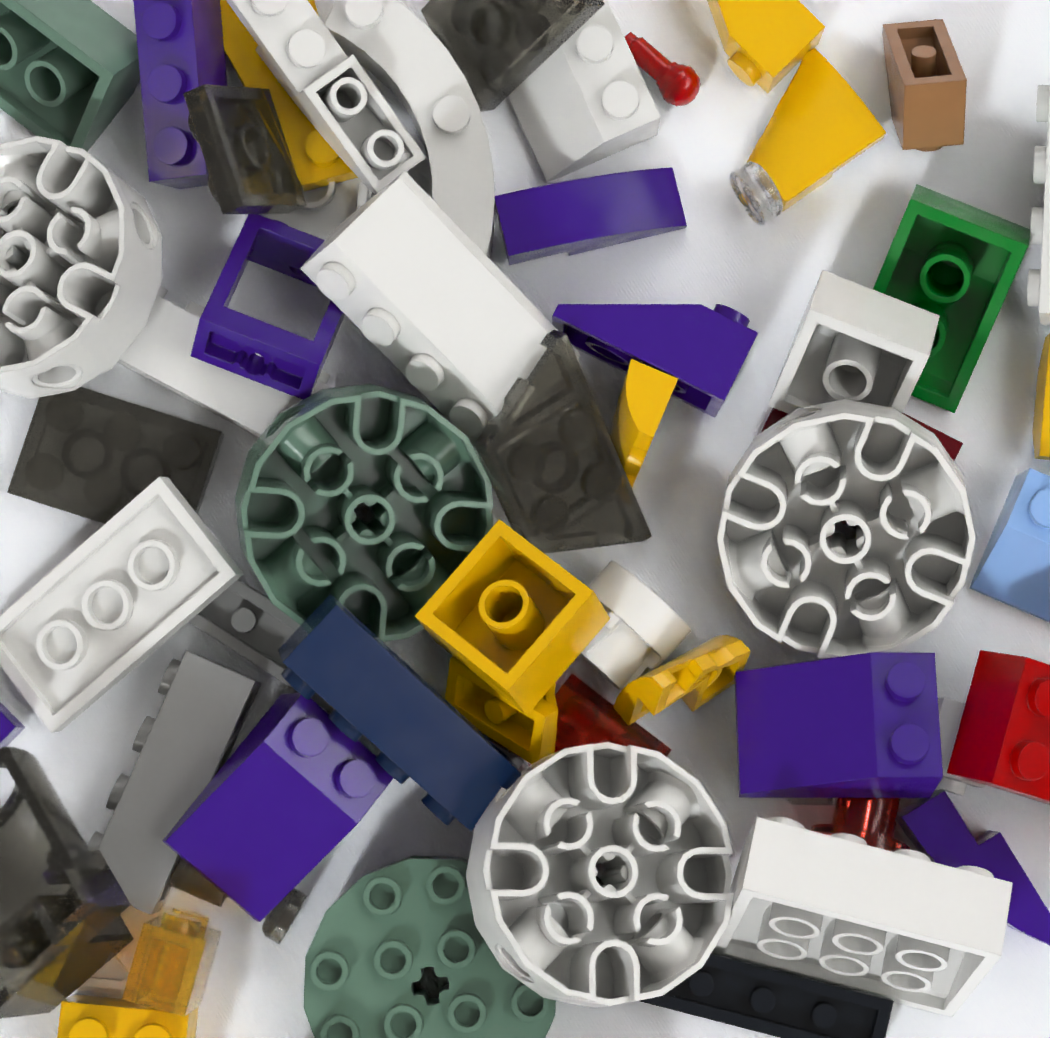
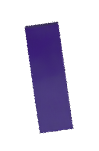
(588, 213)
(943, 836)

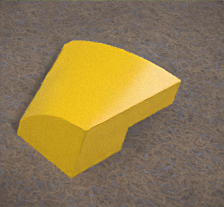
(814, 130)
(639, 414)
(691, 676)

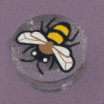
(756, 193)

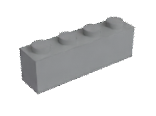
(175, 764)

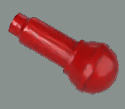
(675, 81)

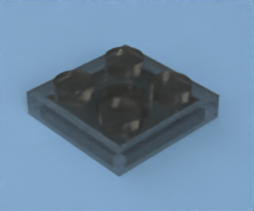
(244, 150)

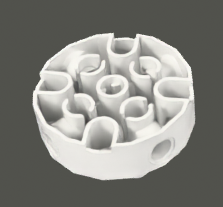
(72, 267)
(831, 591)
(662, 879)

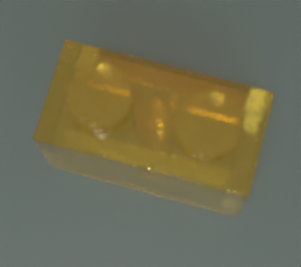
(172, 962)

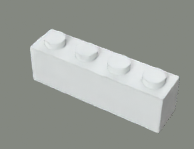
(164, 357)

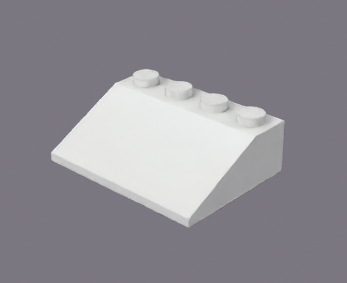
(865, 916)

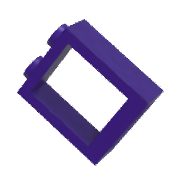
(232, 338)

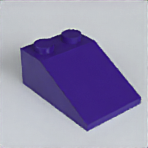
(682, 340)
(840, 728)
(278, 805)

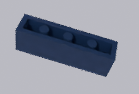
(397, 712)

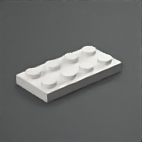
(112, 603)

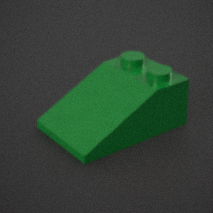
(957, 267)

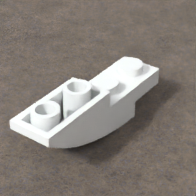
(330, 89)

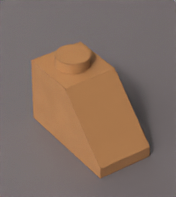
(924, 85)

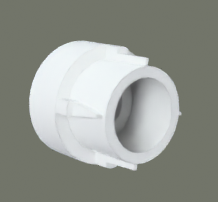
(639, 631)

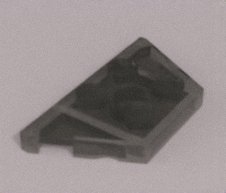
(558, 461)

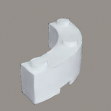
(437, 97)

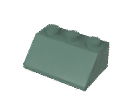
(65, 68)

